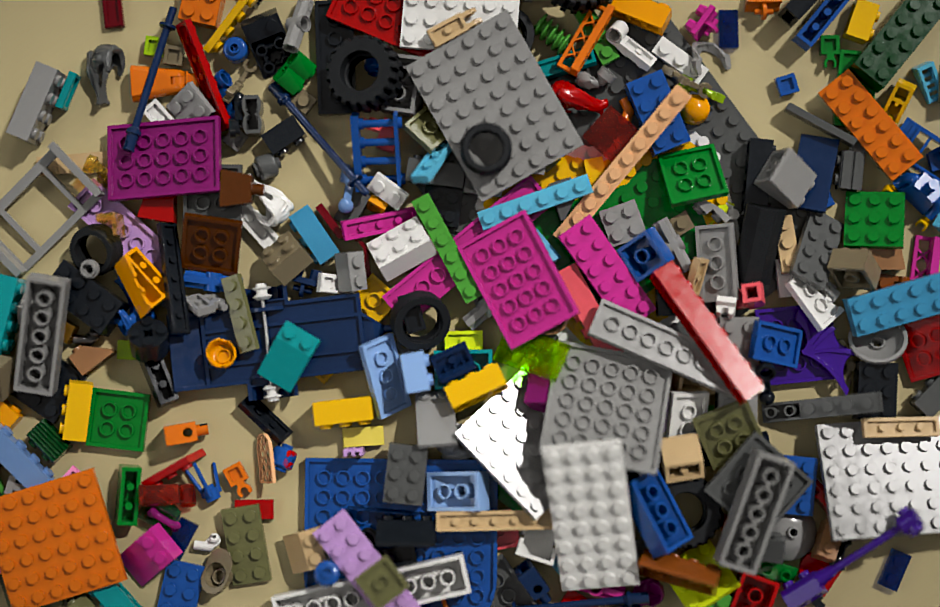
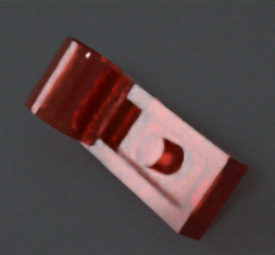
(167, 494)

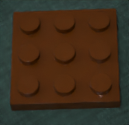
(211, 243)

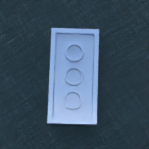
(384, 375)

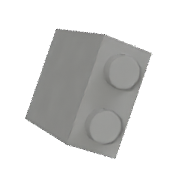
(786, 178)

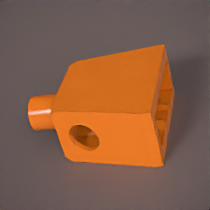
(174, 433)

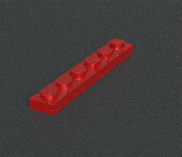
(202, 70)

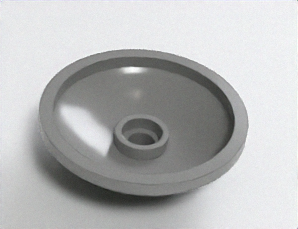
(891, 341)
(804, 537)

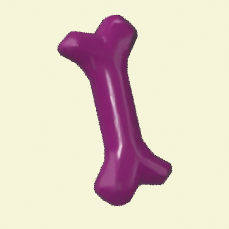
(154, 513)

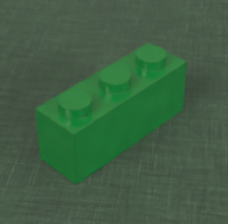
(127, 495)

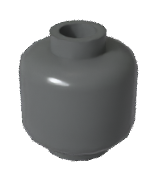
(266, 166)

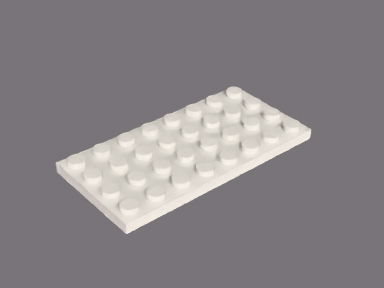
(591, 514)

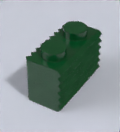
(48, 440)

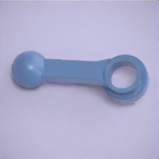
(346, 205)

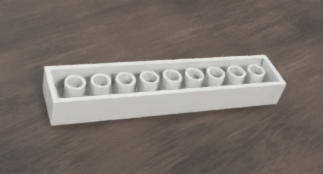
(428, 582)

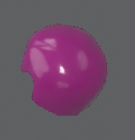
(654, 588)

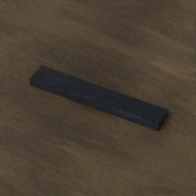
(173, 279)

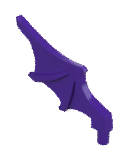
(825, 349)

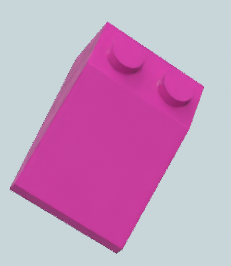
(150, 554)

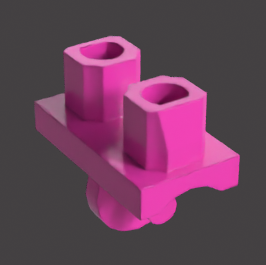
(706, 23)

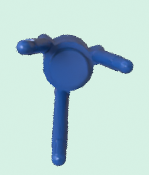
(208, 492)

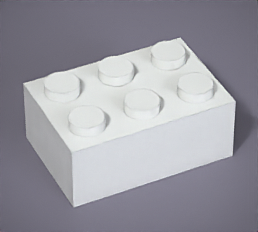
(401, 248)

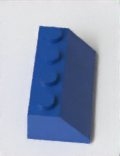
(657, 514)

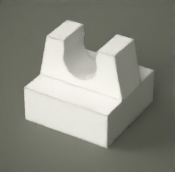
(726, 306)

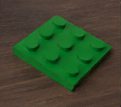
(692, 175)
(874, 220)
(118, 419)

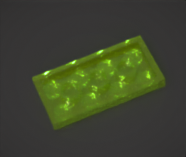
(538, 356)

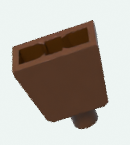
(238, 189)

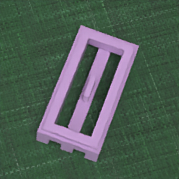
(354, 451)

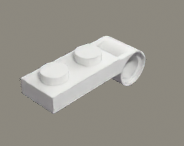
(628, 46)

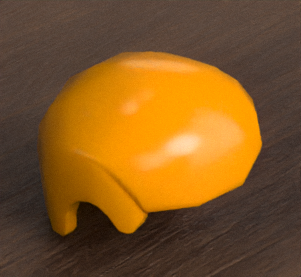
(695, 110)
(221, 353)

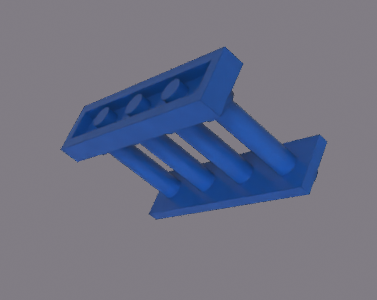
(359, 143)

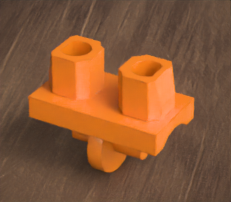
(762, 7)

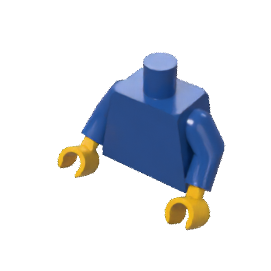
(921, 193)

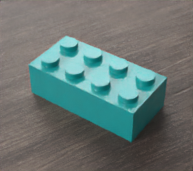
(11, 293)

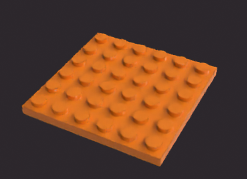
(57, 541)

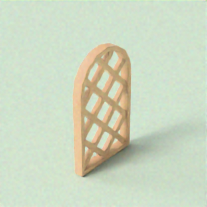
(261, 459)

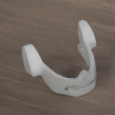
(699, 46)

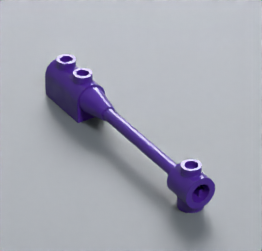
(812, 584)

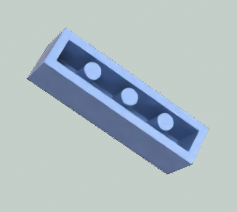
(20, 462)

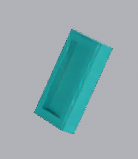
(68, 91)

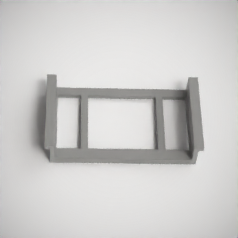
(7, 257)

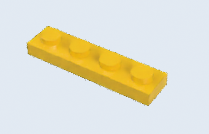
(226, 28)

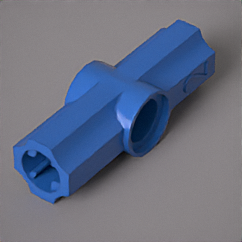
(207, 281)

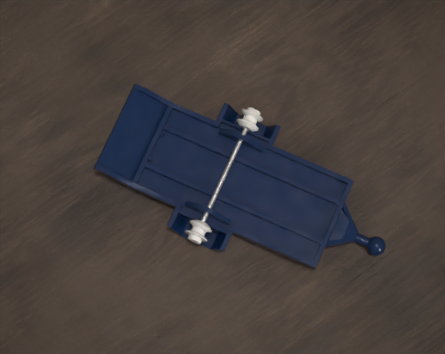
(331, 319)

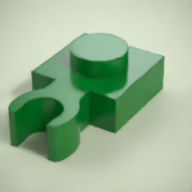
(829, 46)

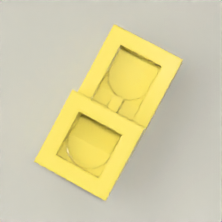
(363, 436)

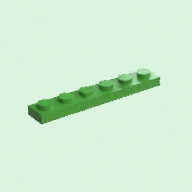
(446, 247)

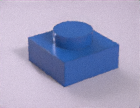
(786, 85)

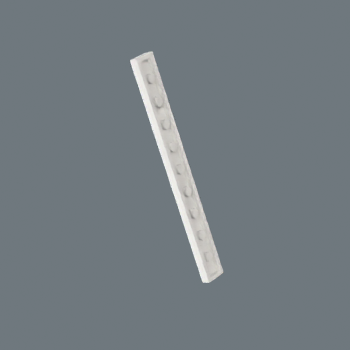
(264, 235)

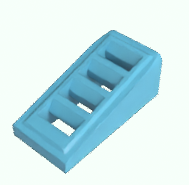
(932, 72)

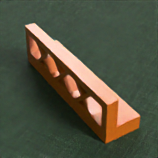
(592, 39)

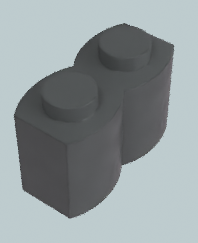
(253, 110)

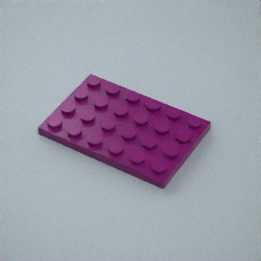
(168, 159)

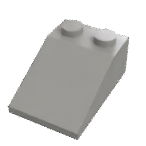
(435, 419)

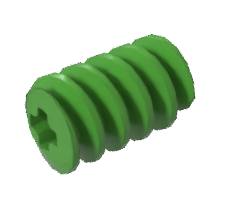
(552, 34)

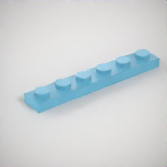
(536, 201)

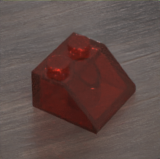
(610, 133)

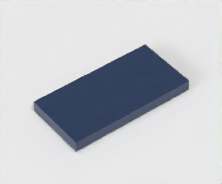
(820, 156)

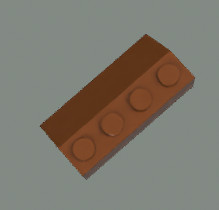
(681, 572)

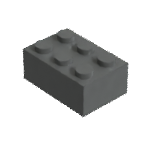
(405, 474)

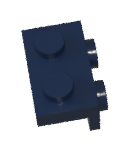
(453, 362)

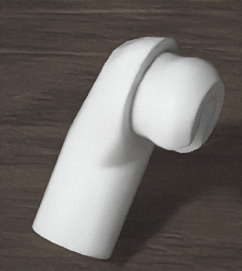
(208, 545)

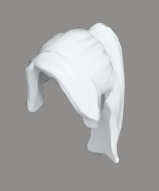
(277, 206)

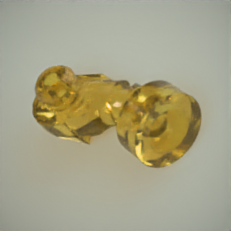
(93, 165)

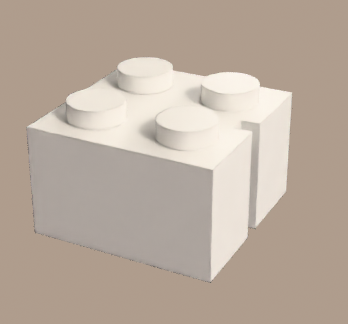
(537, 546)

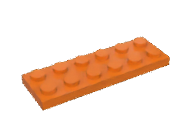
(870, 125)

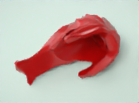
(575, 98)

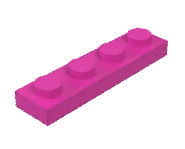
(375, 223)

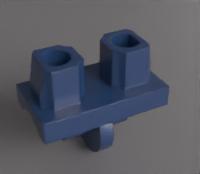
(312, 281)

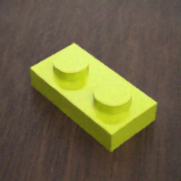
(473, 339)

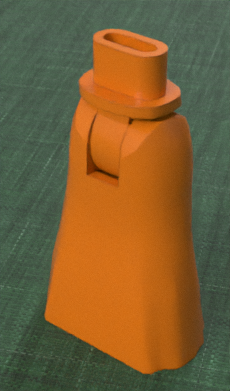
(166, 82)

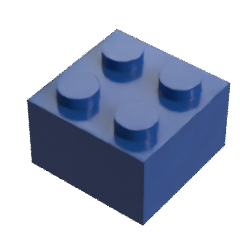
(645, 254)

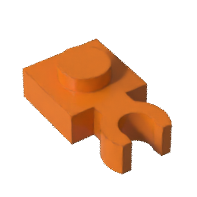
(236, 476)

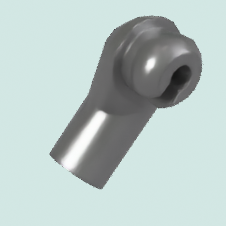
(88, 340)

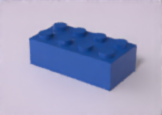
(645, 97)

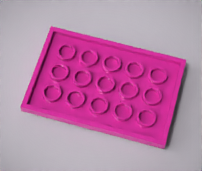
(518, 279)

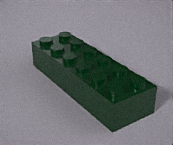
(895, 42)

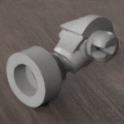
(586, 81)

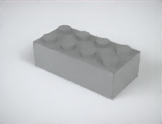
(36, 104)

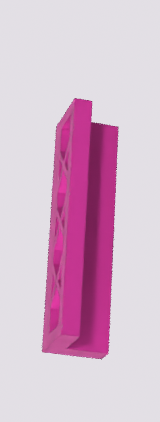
(933, 256)

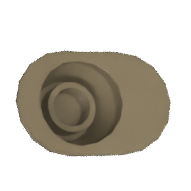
(217, 571)

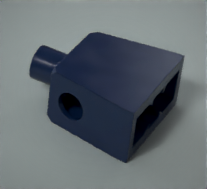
(533, 581)

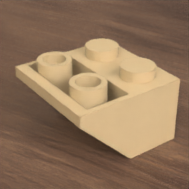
(681, 458)

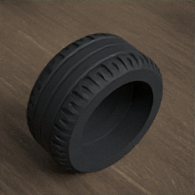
(486, 128)
(112, 243)

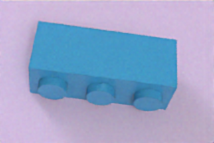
(313, 235)

